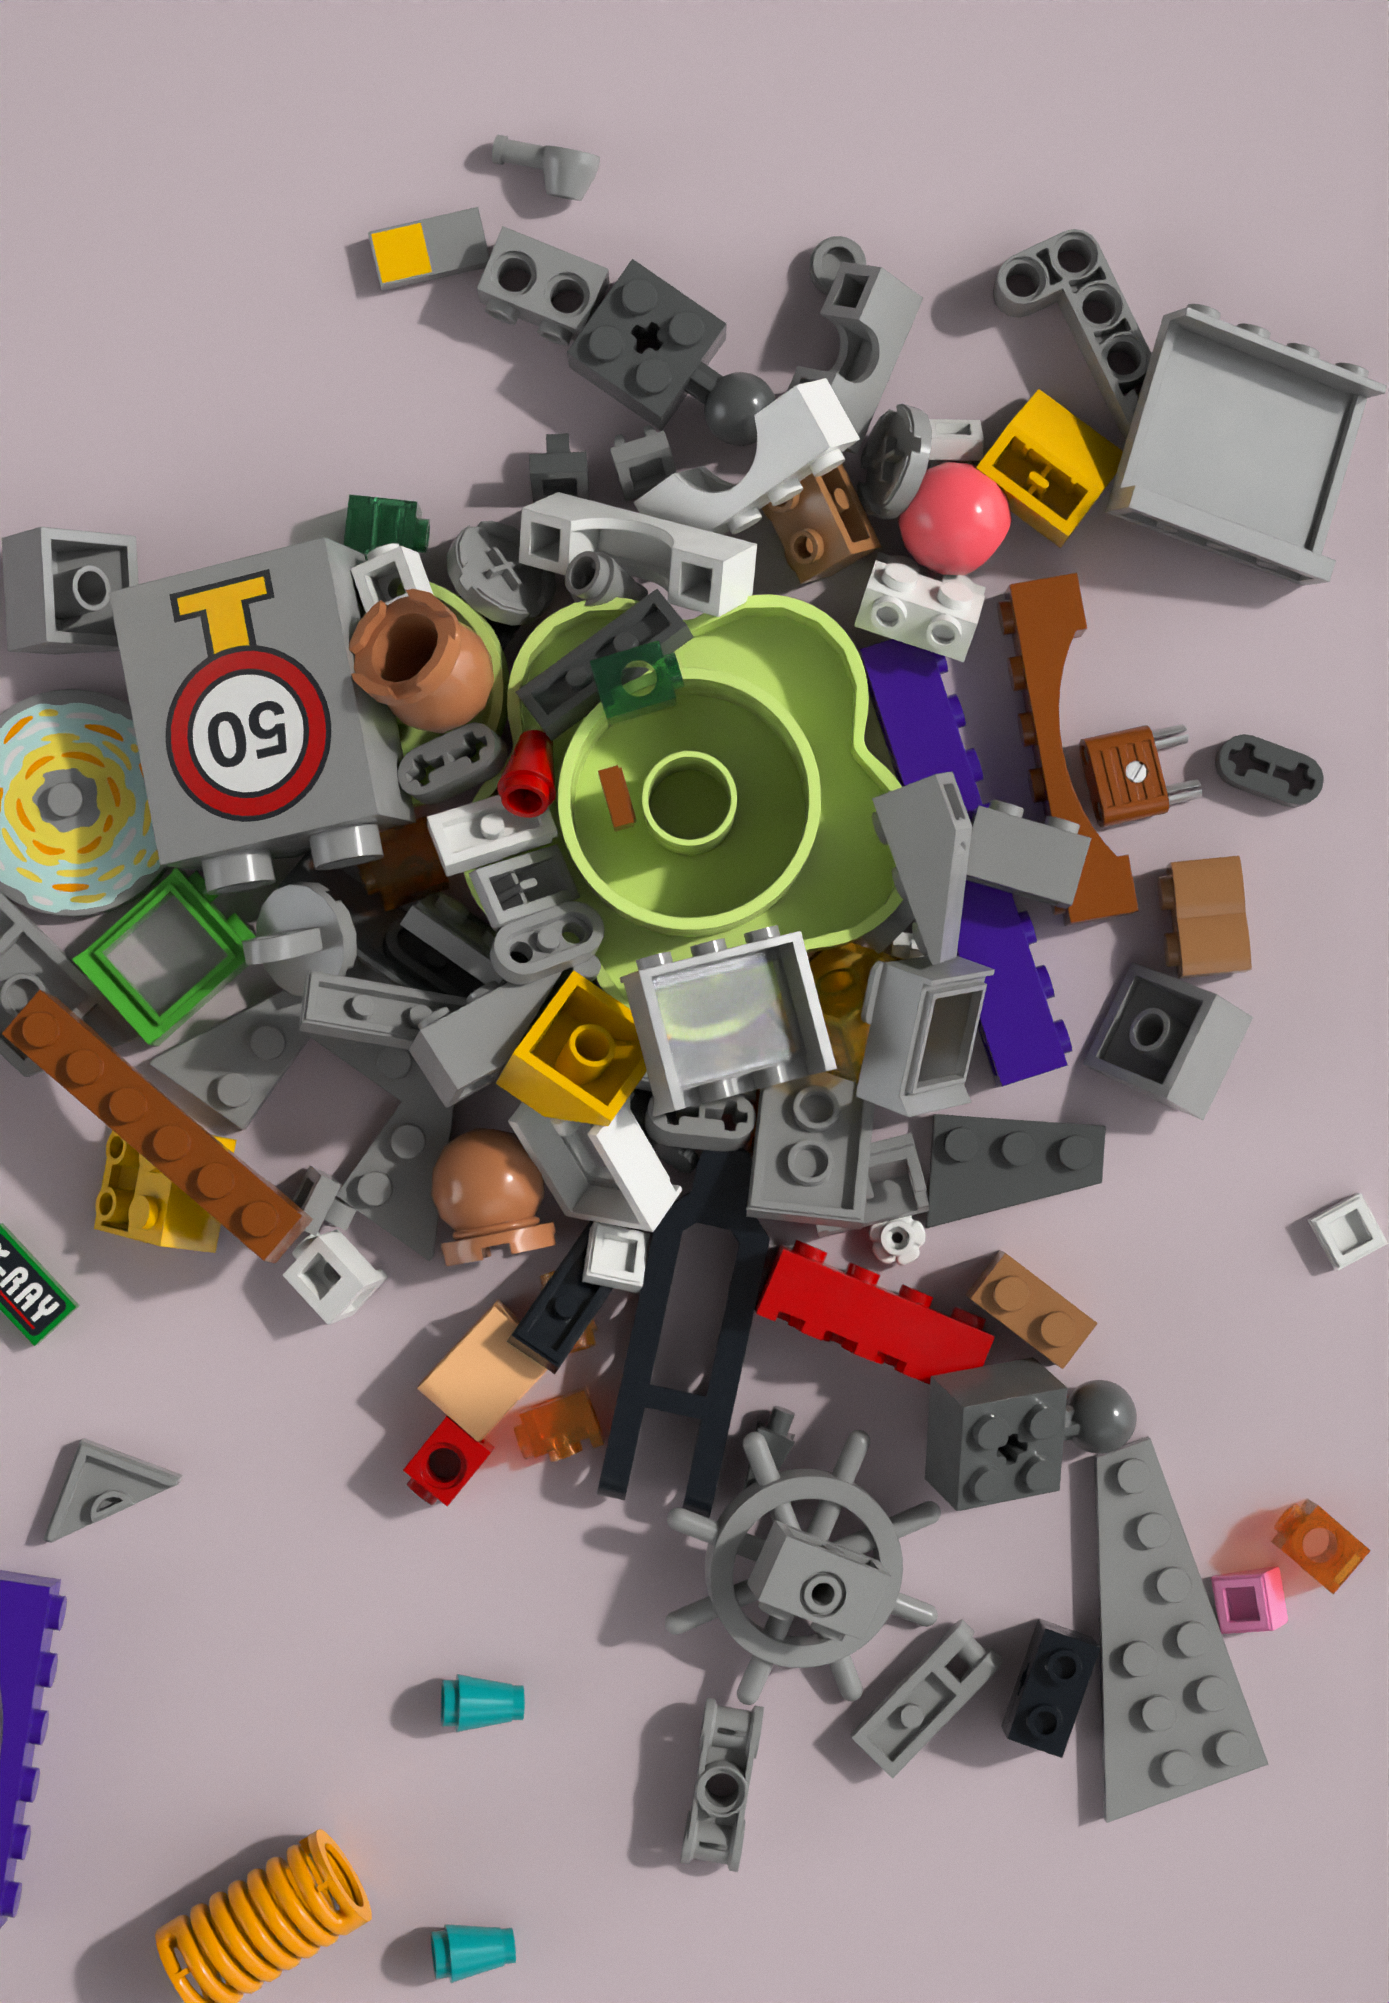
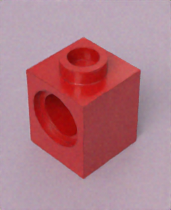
(426, 1482)

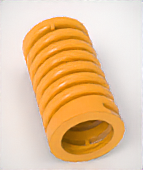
(261, 1915)

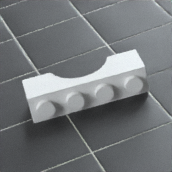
(795, 437)
(692, 564)

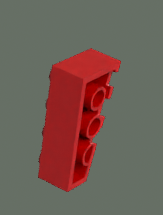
(869, 1318)

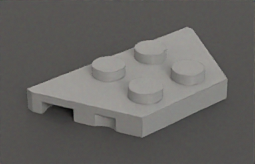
(36, 963)

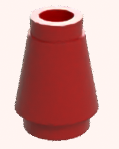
(529, 776)

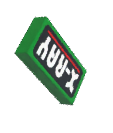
(29, 1291)

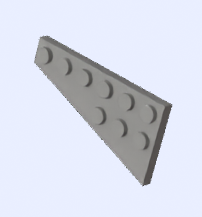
(1165, 1671)

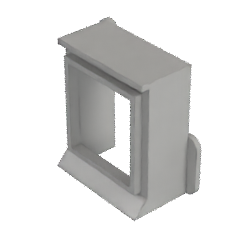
(916, 1060)

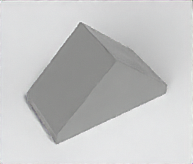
(523, 886)

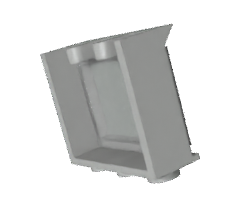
(728, 1019)

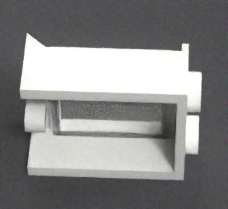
(598, 1169)

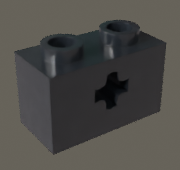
(1050, 1688)

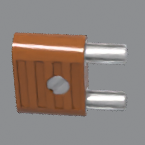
(1127, 775)

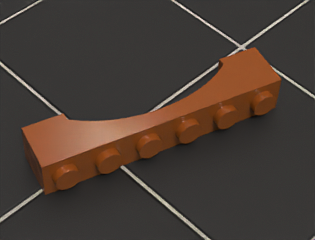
(1043, 622)
(157, 1127)

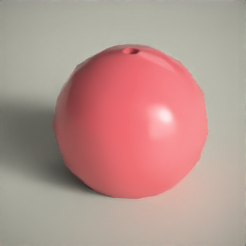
(955, 519)

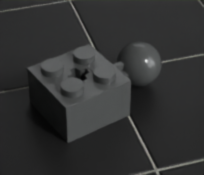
(659, 381)
(1004, 1427)

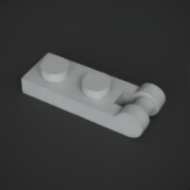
(925, 1700)

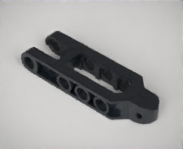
(715, 1200)

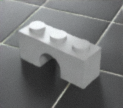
(873, 322)

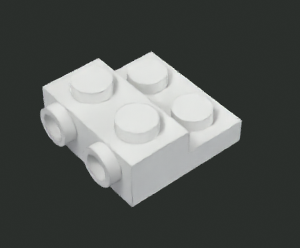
(921, 606)

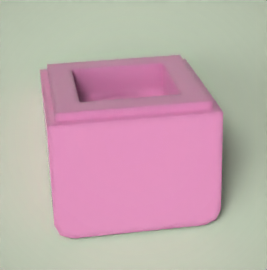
(1250, 1600)

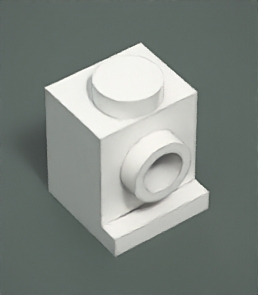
(385, 571)
(319, 1285)

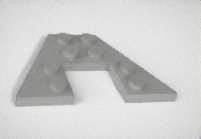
(248, 1055)

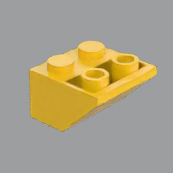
(1051, 467)
(148, 1206)

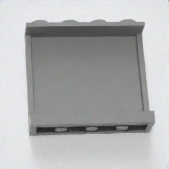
(1241, 444)

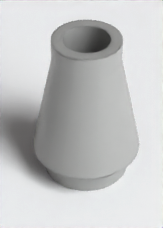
(600, 580)

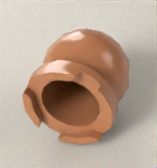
(422, 662)
(489, 1196)

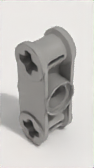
(717, 1822)

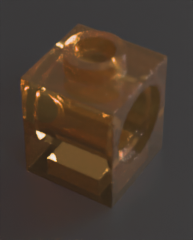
(1339, 1558)

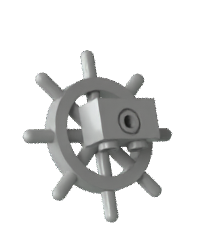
(803, 1571)

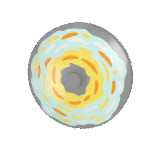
(73, 806)

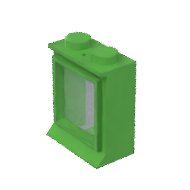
(167, 956)

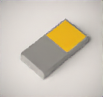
(429, 249)

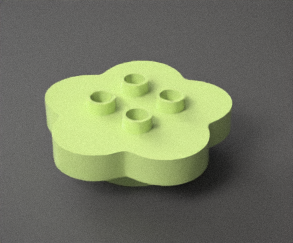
(739, 793)

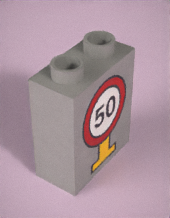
(254, 716)

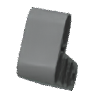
(1071, 293)

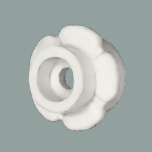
(903, 1252)

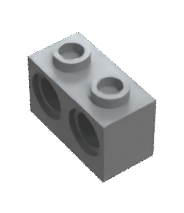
(550, 274)

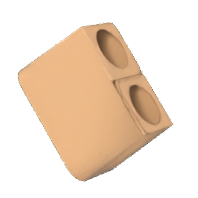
(482, 1374)

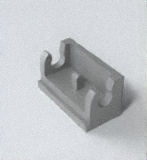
(893, 1184)

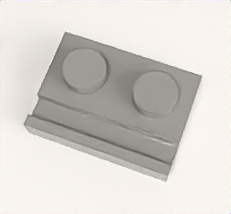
(446, 928)

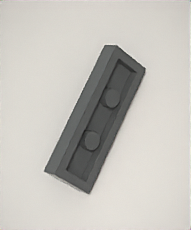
(568, 688)

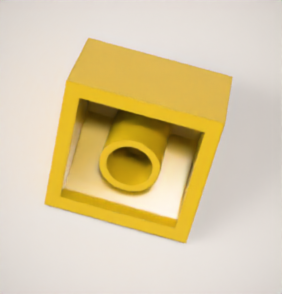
(577, 1057)

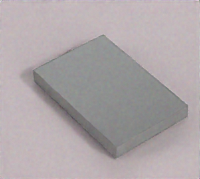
(811, 1152)

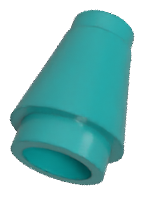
(479, 1703)
(470, 1950)

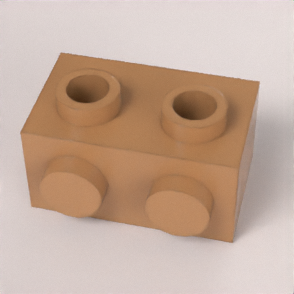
(823, 526)

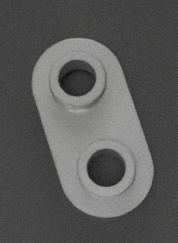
(542, 942)

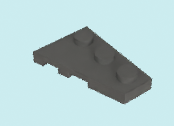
(1006, 1163)

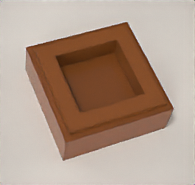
(617, 798)

